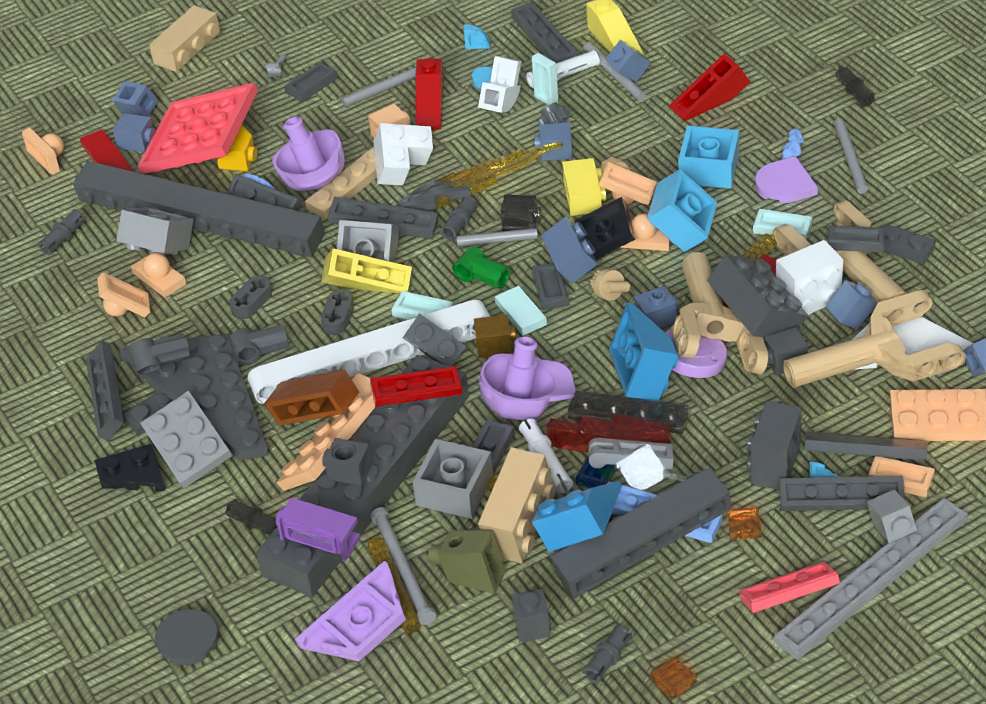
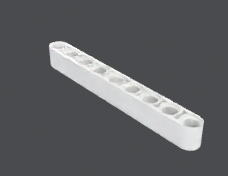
(364, 351)

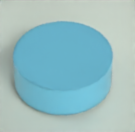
(481, 75)

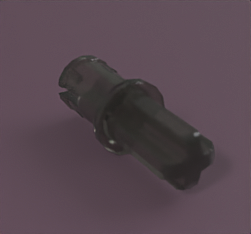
(855, 86)
(251, 517)

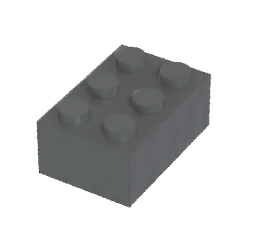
(756, 295)

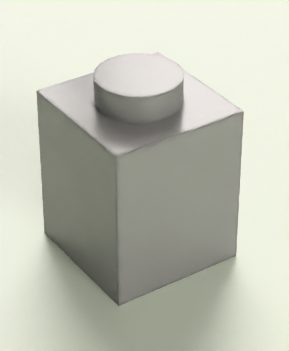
(891, 516)

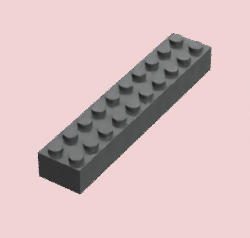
(397, 441)

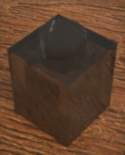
(519, 212)

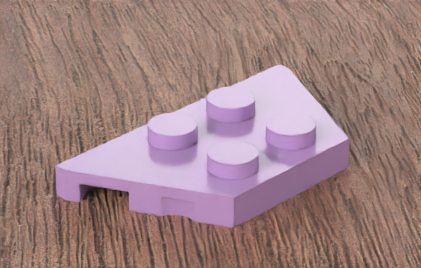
(357, 619)

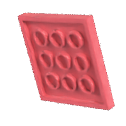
(198, 129)

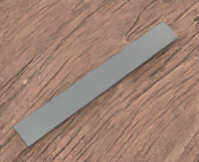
(869, 580)

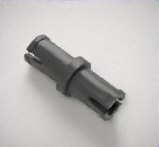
(459, 218)
(61, 232)
(607, 654)

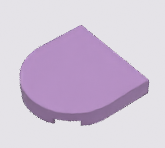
(785, 181)

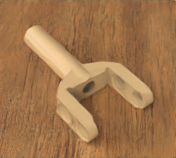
(855, 263)
(712, 319)
(879, 346)

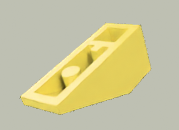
(609, 24)
(365, 272)

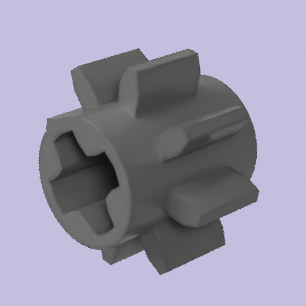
(554, 114)

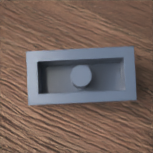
(570, 249)

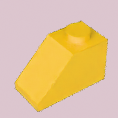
(241, 152)

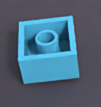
(710, 155)
(682, 210)

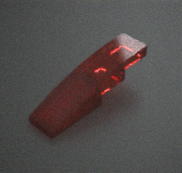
(577, 436)

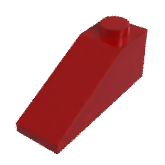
(713, 88)
(429, 92)

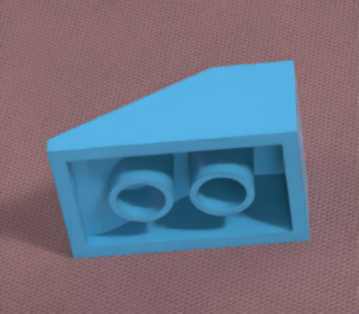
(642, 355)
(576, 516)

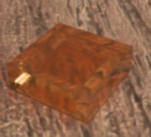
(744, 523)
(673, 678)

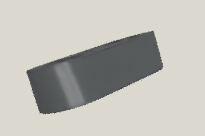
(250, 297)
(343, 312)

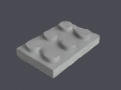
(186, 439)

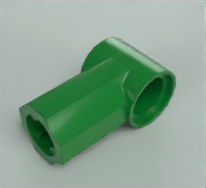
(475, 265)

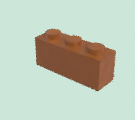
(312, 397)

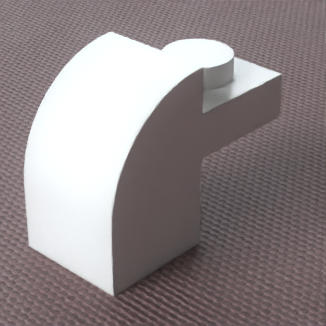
(502, 89)

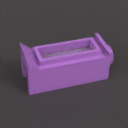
(318, 527)

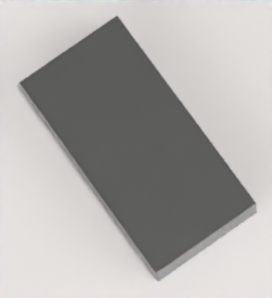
(311, 82)
(856, 238)
(550, 286)

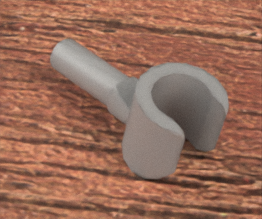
(274, 68)

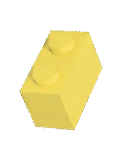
(582, 186)

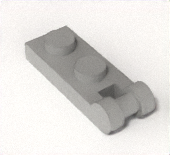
(611, 451)

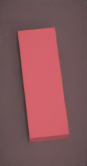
(788, 587)

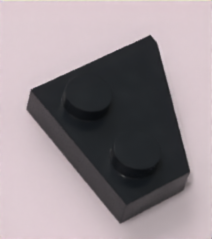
(130, 470)

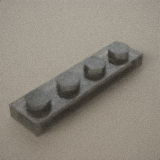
(605, 406)

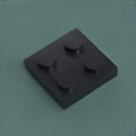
(608, 227)

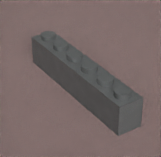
(642, 532)

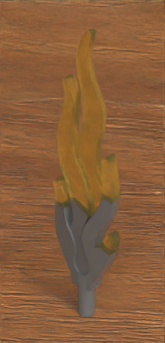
(475, 179)

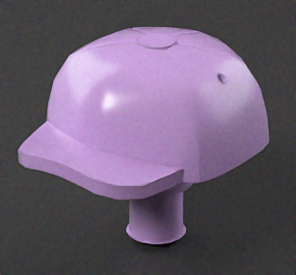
(309, 157)
(523, 384)

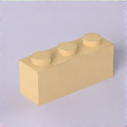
(184, 38)

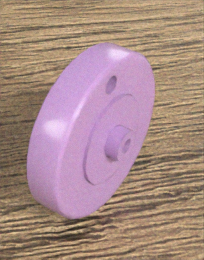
(707, 362)

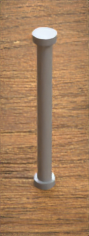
(425, 613)

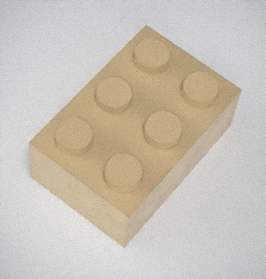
(514, 500)

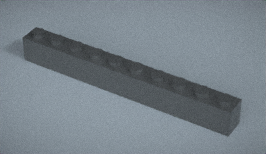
(211, 210)

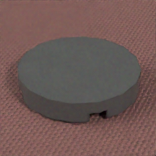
(187, 636)

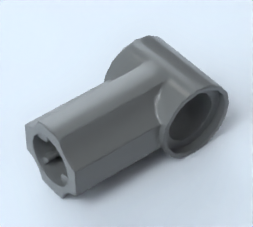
(250, 345)
(151, 354)

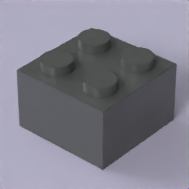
(774, 444)

